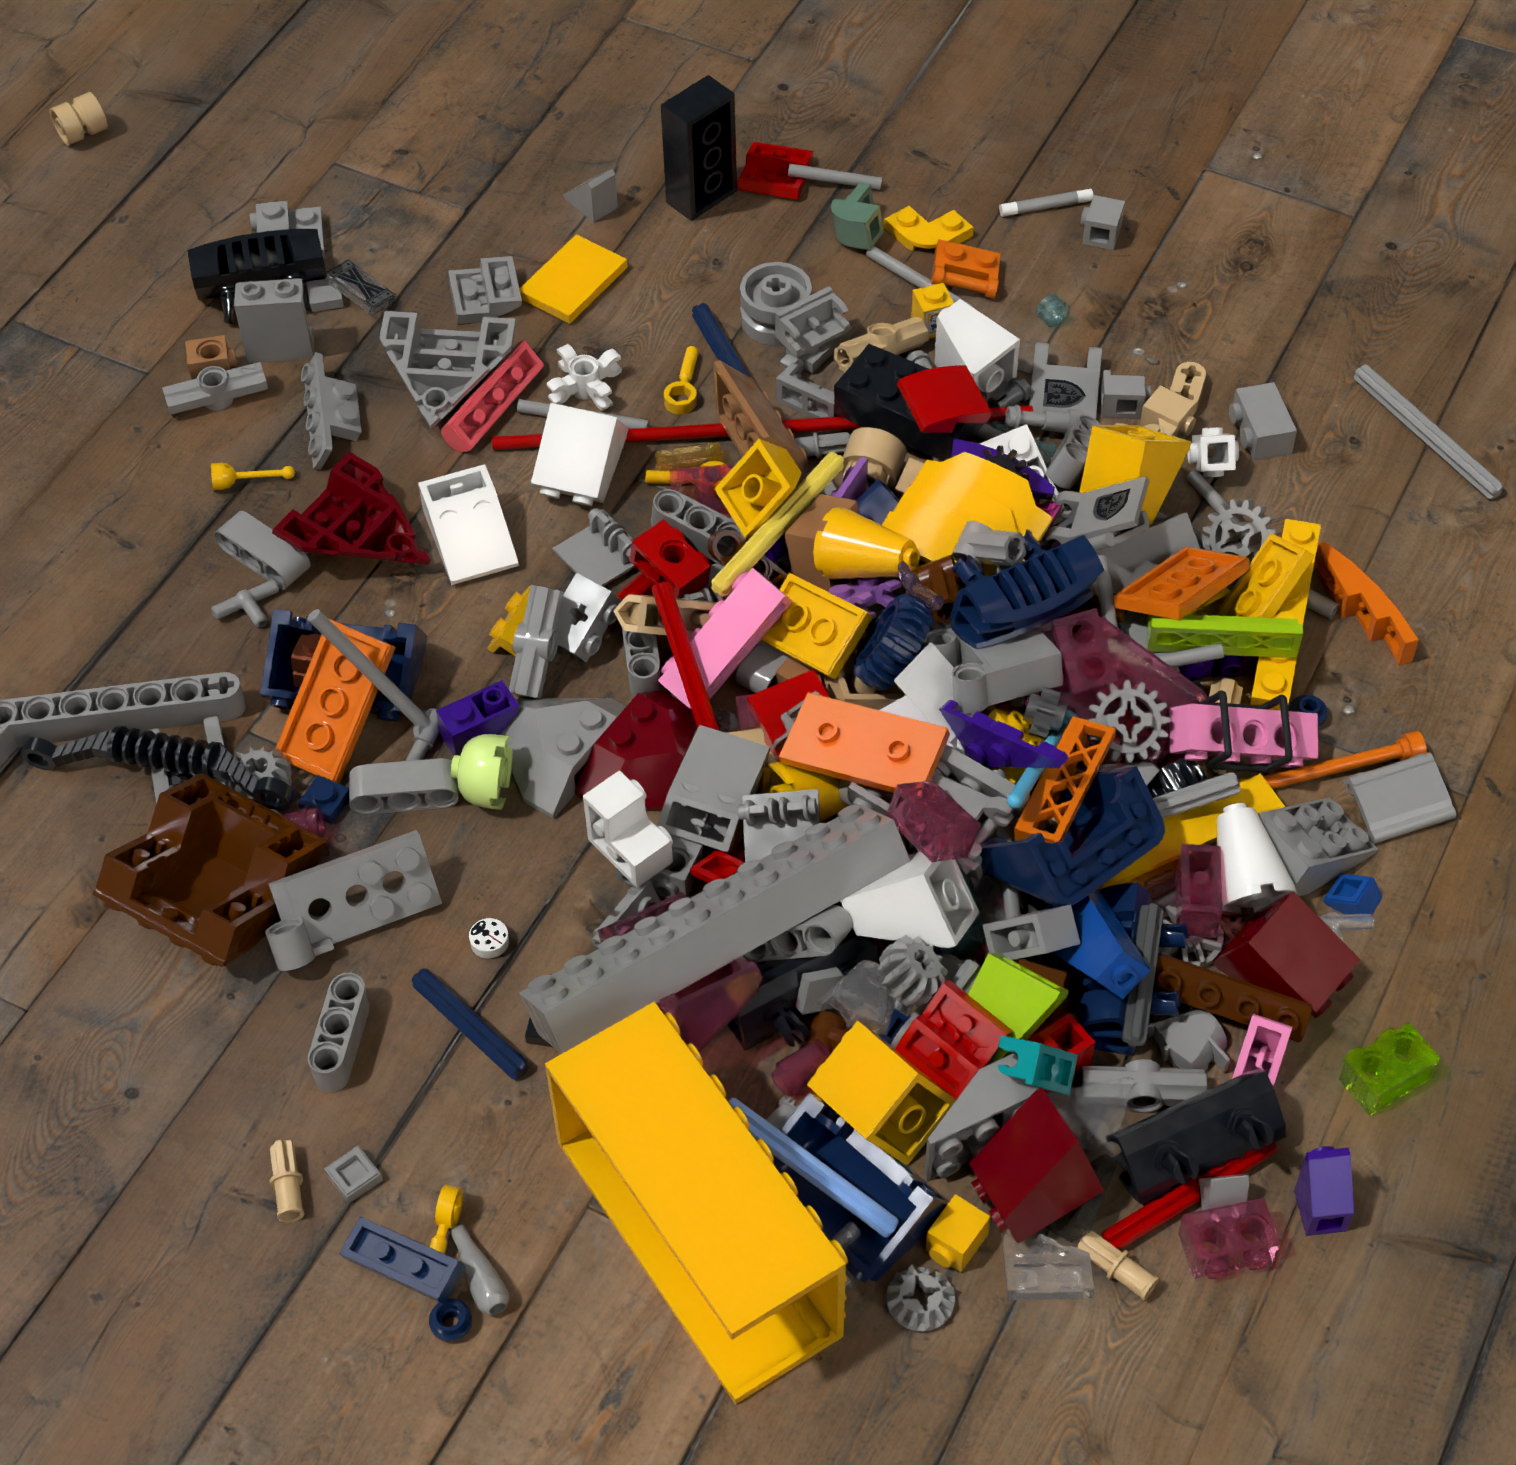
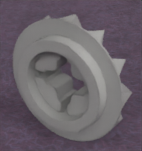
(909, 1311)

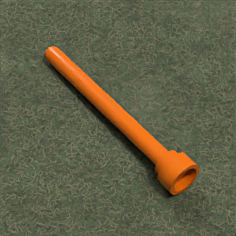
(1404, 748)

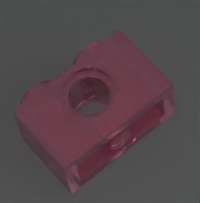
(1199, 889)

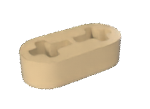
(1195, 388)

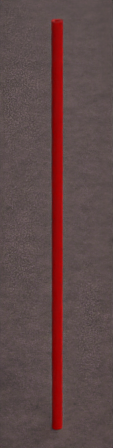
(711, 430)

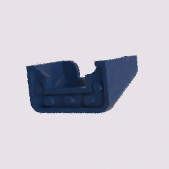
(285, 632)
(1107, 835)
(873, 1172)

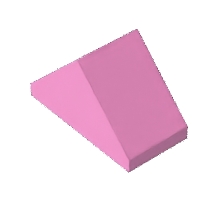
(1263, 1047)

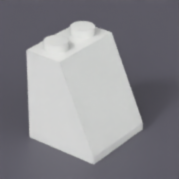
(979, 343)
(578, 454)
(915, 901)

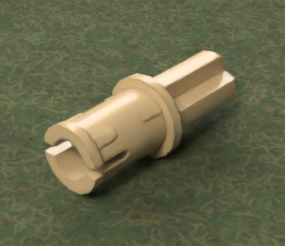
(286, 1181)
(1118, 1265)

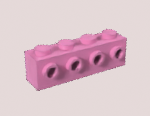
(730, 632)

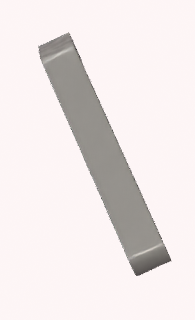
(134, 705)

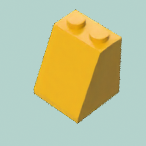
(1130, 453)
(881, 1093)

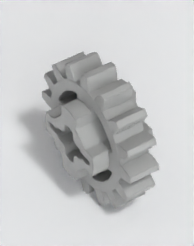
(1233, 525)
(1144, 720)

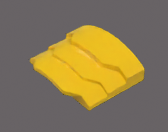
(959, 492)

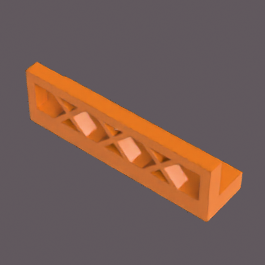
(1047, 792)

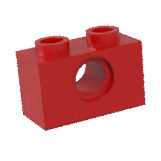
(664, 543)

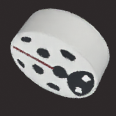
(489, 938)

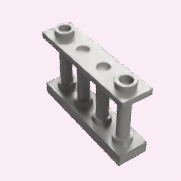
(964, 771)

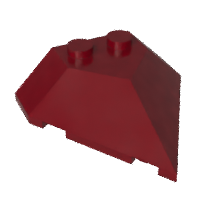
(353, 518)
(644, 744)

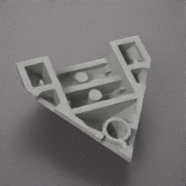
(443, 364)
(553, 744)

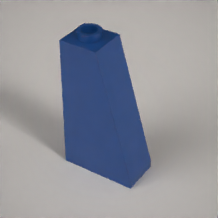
(1105, 947)

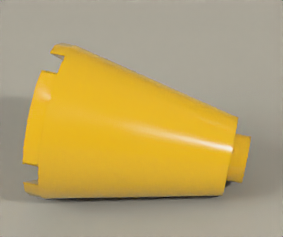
(860, 547)
(787, 778)

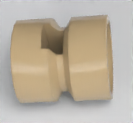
(79, 118)

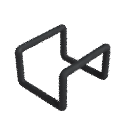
(1217, 762)

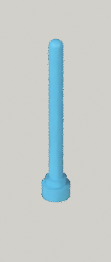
(1031, 775)

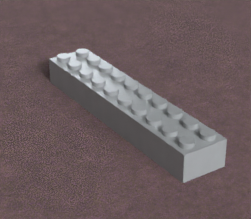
(714, 926)

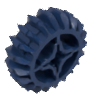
(893, 641)

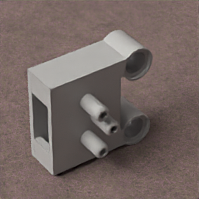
(1000, 670)

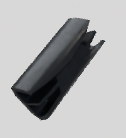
(253, 258)
(774, 1005)
(1198, 1135)

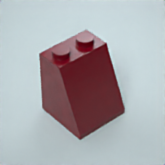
(1290, 954)
(1033, 1170)

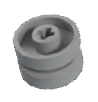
(767, 291)

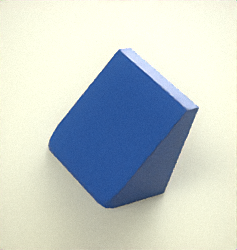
(1353, 894)

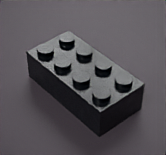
(699, 147)
(873, 400)

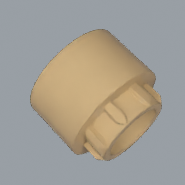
(882, 450)

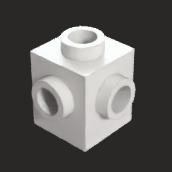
(1225, 452)

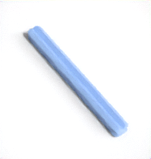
(819, 1173)

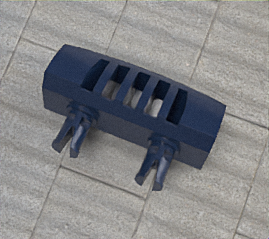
(1025, 594)
(1103, 1011)

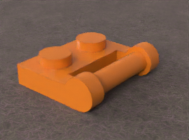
(966, 267)

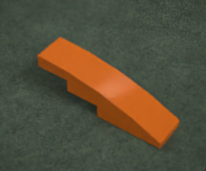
(1365, 600)

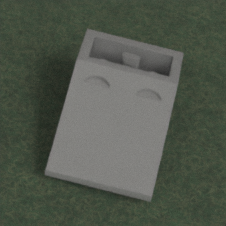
(710, 788)
(1316, 842)
(975, 1118)

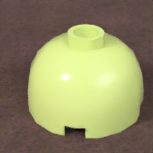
(484, 770)

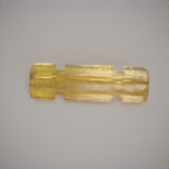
(688, 455)

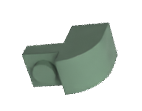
(857, 218)

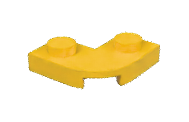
(914, 230)

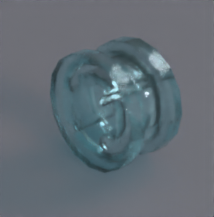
(1052, 310)

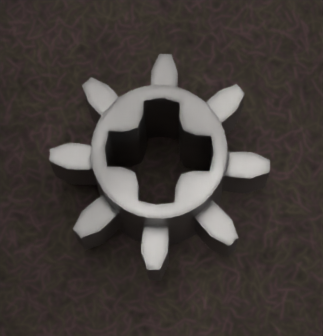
(1045, 712)

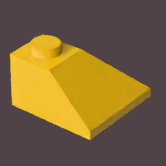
(758, 485)

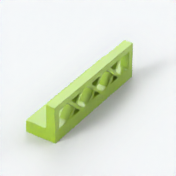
(1237, 634)

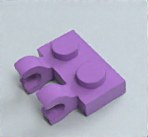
(867, 591)

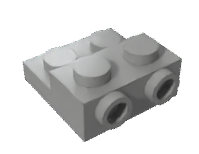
(277, 216)

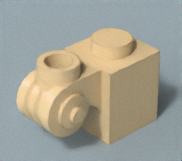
(1168, 413)

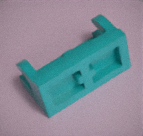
(1040, 1064)

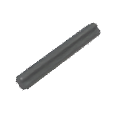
(1140, 997)

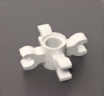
(584, 377)

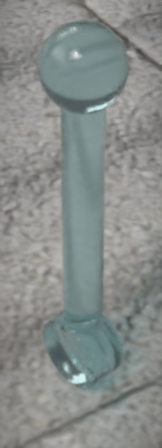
(1049, 449)

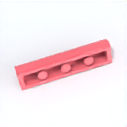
(492, 398)

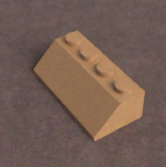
(749, 416)

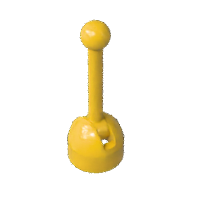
(225, 476)

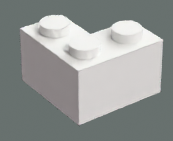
(622, 830)

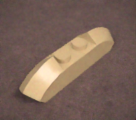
(642, 615)

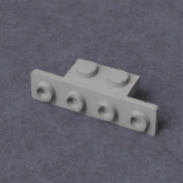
(330, 410)

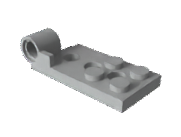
(304, 936)

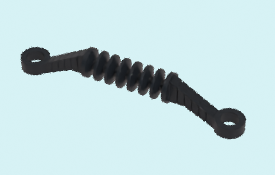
(159, 752)

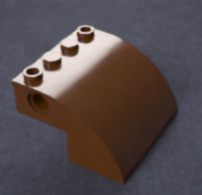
(207, 869)

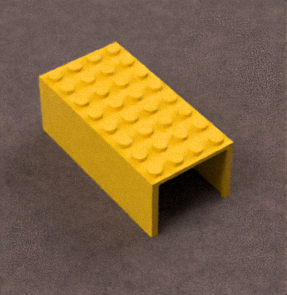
(698, 1200)

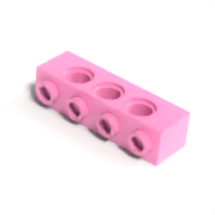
(1192, 727)

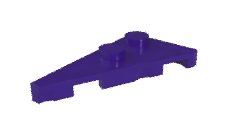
(997, 743)

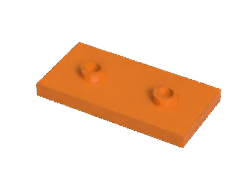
(1181, 583)
(332, 706)
(862, 744)

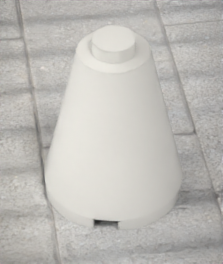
(1249, 862)

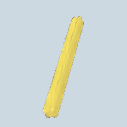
(778, 523)

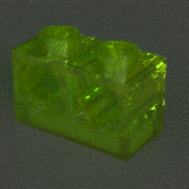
(1394, 1074)

